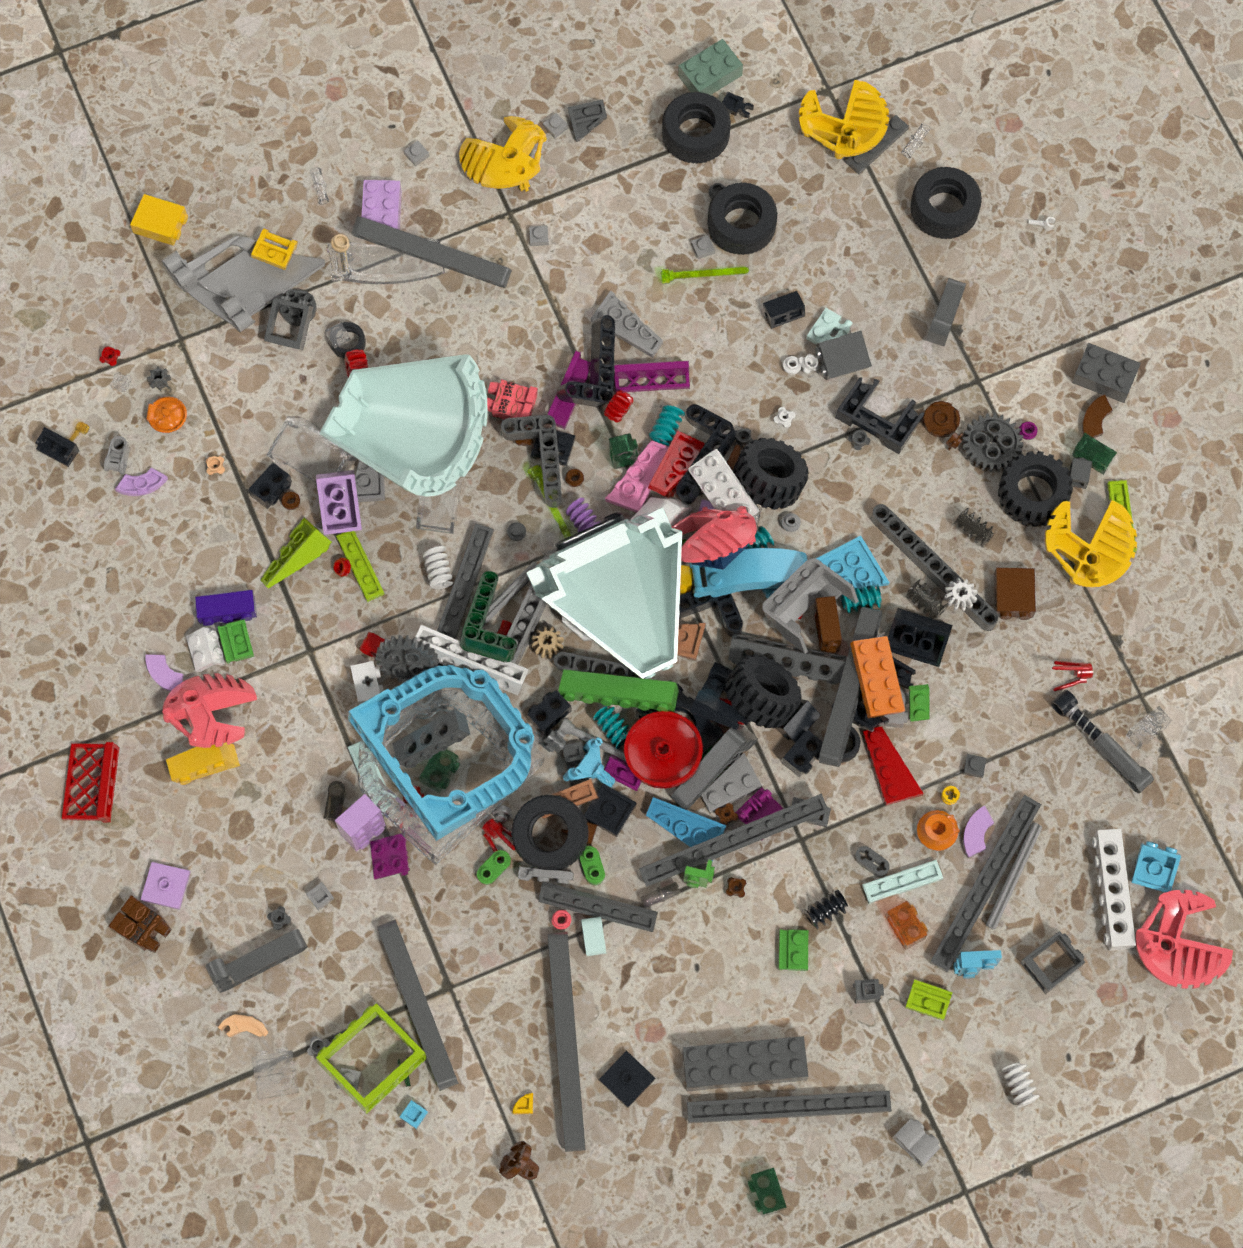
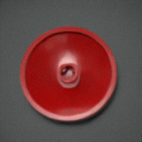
(663, 749)

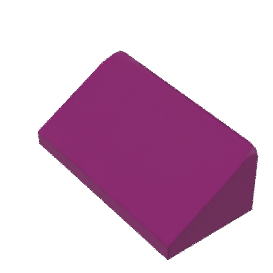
(621, 773)

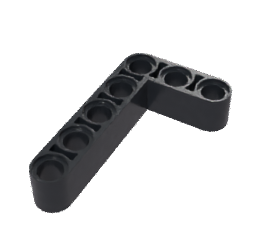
(606, 371)
(716, 438)
(719, 602)

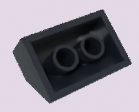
(918, 637)

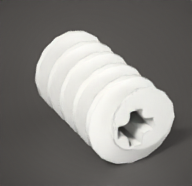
(436, 568)
(1020, 1084)

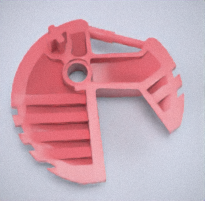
(717, 533)
(195, 701)
(1186, 960)

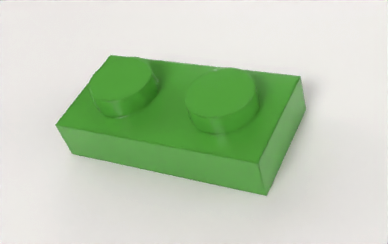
(919, 702)

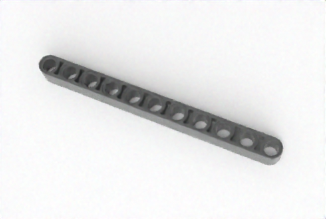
(566, 1042)

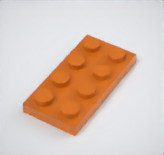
(877, 677)

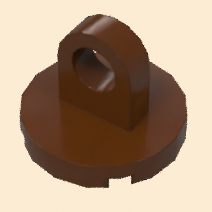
(519, 1163)

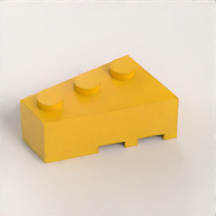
(201, 762)

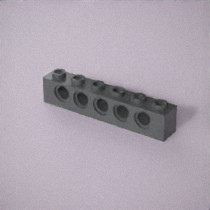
(780, 650)

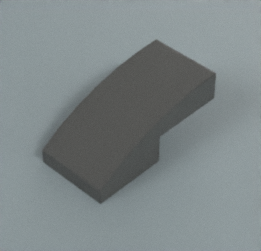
(573, 755)

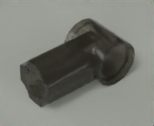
(334, 803)

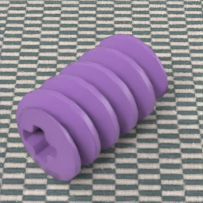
(580, 516)

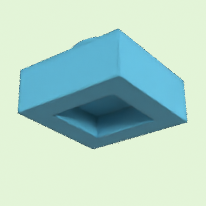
(413, 1114)

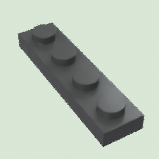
(895, 130)

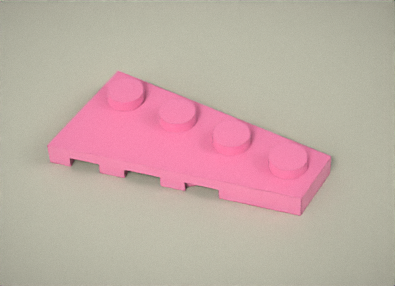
(633, 488)

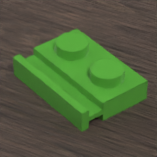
(235, 641)
(793, 950)

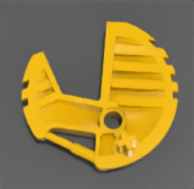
(863, 121)
(507, 165)
(1109, 548)

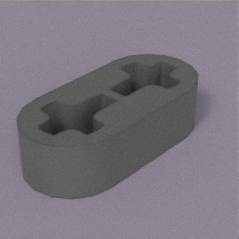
(869, 865)

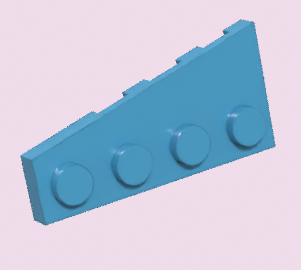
(683, 824)

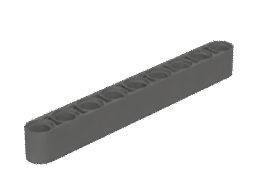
(431, 252)
(930, 558)
(848, 694)
(417, 1005)

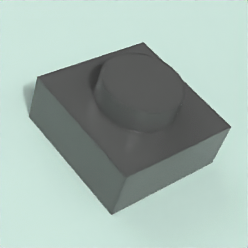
(974, 766)

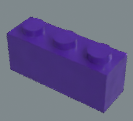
(226, 607)

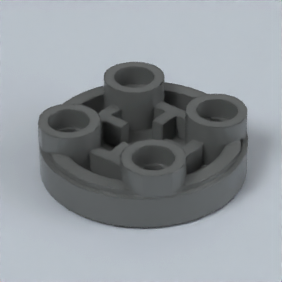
(294, 315)

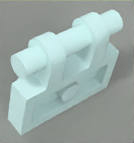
(826, 325)

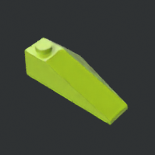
(305, 546)

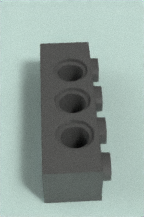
(431, 739)

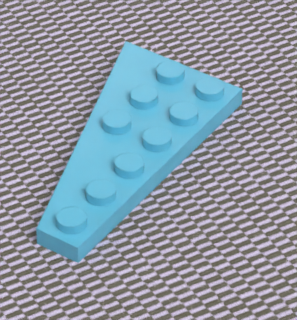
(853, 563)

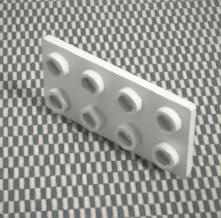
(721, 484)

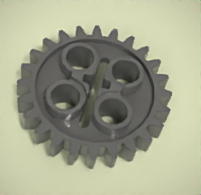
(980, 452)
(394, 661)

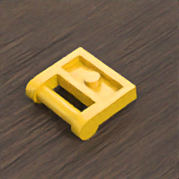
(271, 253)

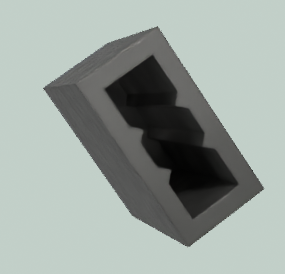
(843, 355)

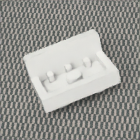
(205, 648)

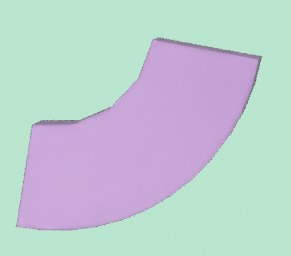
(141, 484)
(162, 673)
(975, 831)

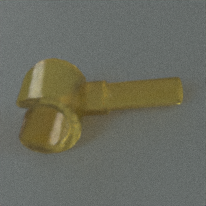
(80, 428)

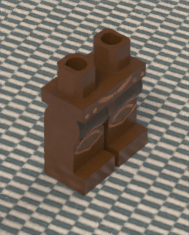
(145, 930)

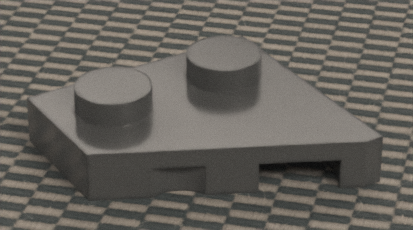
(586, 117)

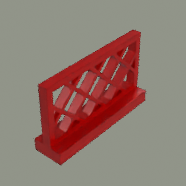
(106, 786)

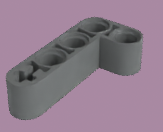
(946, 312)

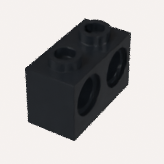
(266, 483)
(553, 716)
(800, 751)

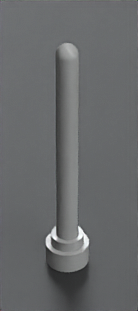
(569, 728)

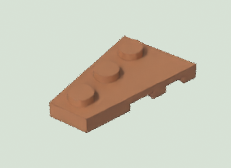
(690, 639)

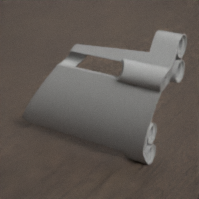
(240, 284)

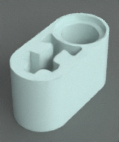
(593, 936)

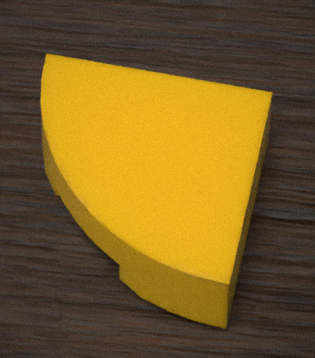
(524, 1105)

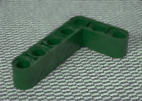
(474, 637)

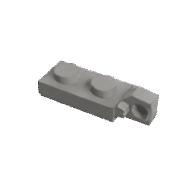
(544, 875)

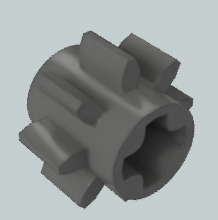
(159, 378)
(554, 740)

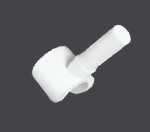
(1045, 224)

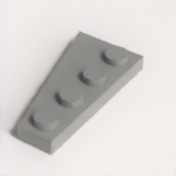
(629, 326)

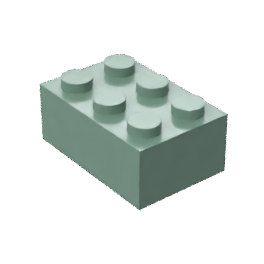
(711, 69)

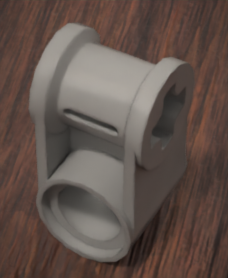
(117, 459)

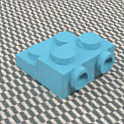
(1156, 867)
(970, 963)

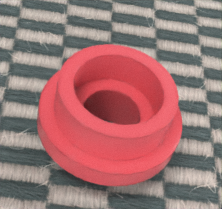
(561, 913)

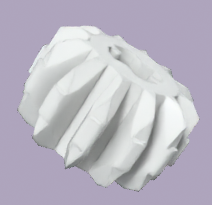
(959, 587)

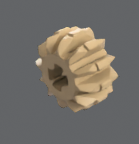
(555, 645)

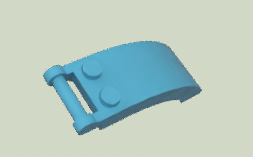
(749, 571)

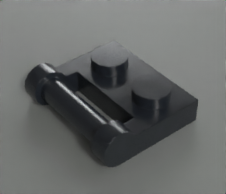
(565, 445)

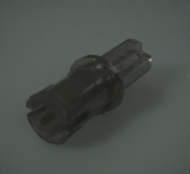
(660, 894)

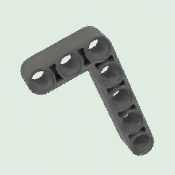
(547, 452)
(592, 663)
(713, 764)
(257, 961)

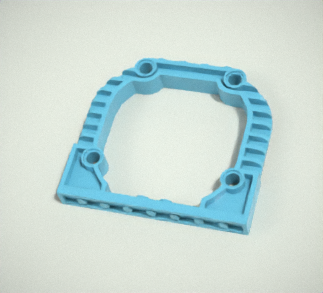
(436, 812)

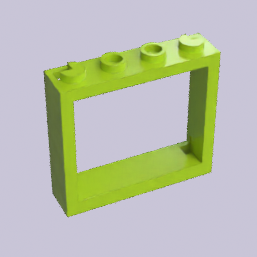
(389, 1082)

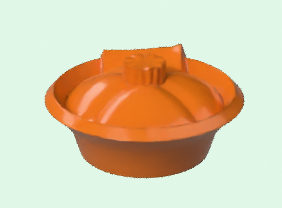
(166, 414)
(937, 830)

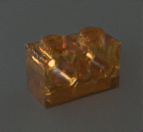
(901, 927)

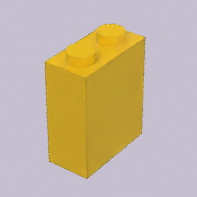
(159, 220)

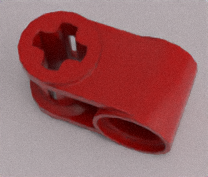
(370, 644)

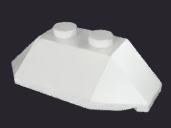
(673, 507)

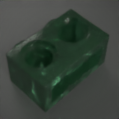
(623, 450)
(1094, 451)
(434, 767)
(772, 1191)

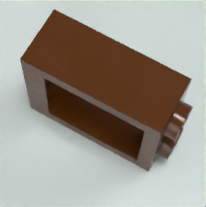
(827, 624)

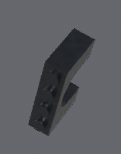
(709, 733)

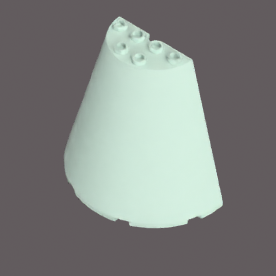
(413, 421)

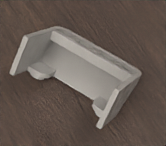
(799, 593)

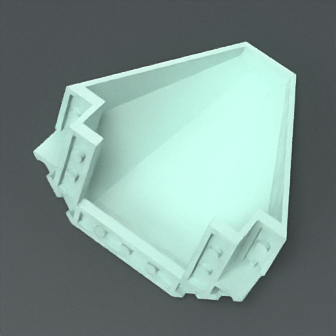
(621, 590)

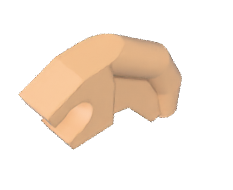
(243, 1023)

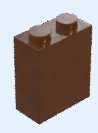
(1014, 593)

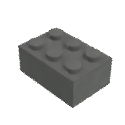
(1106, 372)

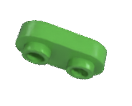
(591, 865)
(494, 867)

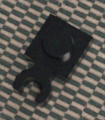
(735, 104)

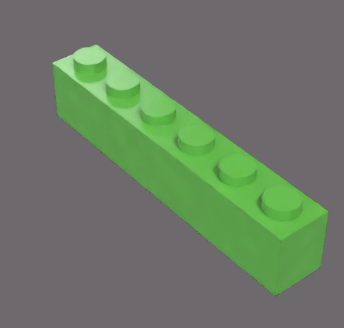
(618, 690)

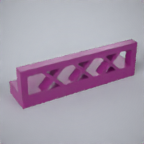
(654, 370)
(578, 372)

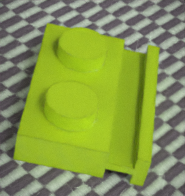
(928, 1000)

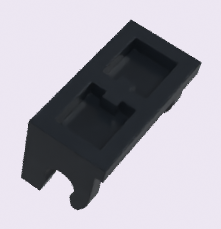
(784, 309)
(56, 447)
(800, 721)

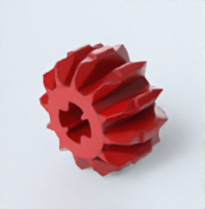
(355, 360)
(618, 406)

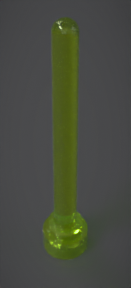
(668, 275)
(537, 475)

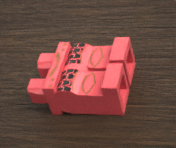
(511, 400)

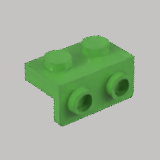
(698, 877)

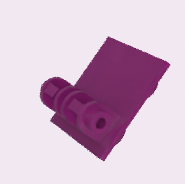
(758, 806)
(389, 856)

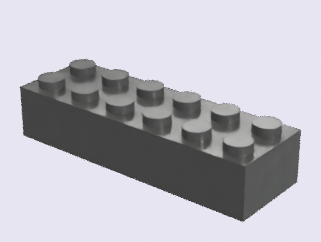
(745, 1063)

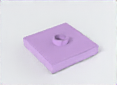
(165, 885)

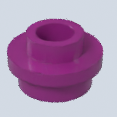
(1030, 426)

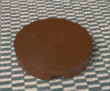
(941, 419)

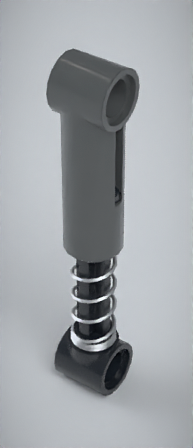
(1136, 776)

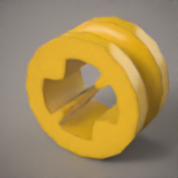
(944, 797)

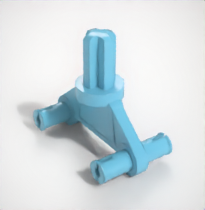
(590, 765)

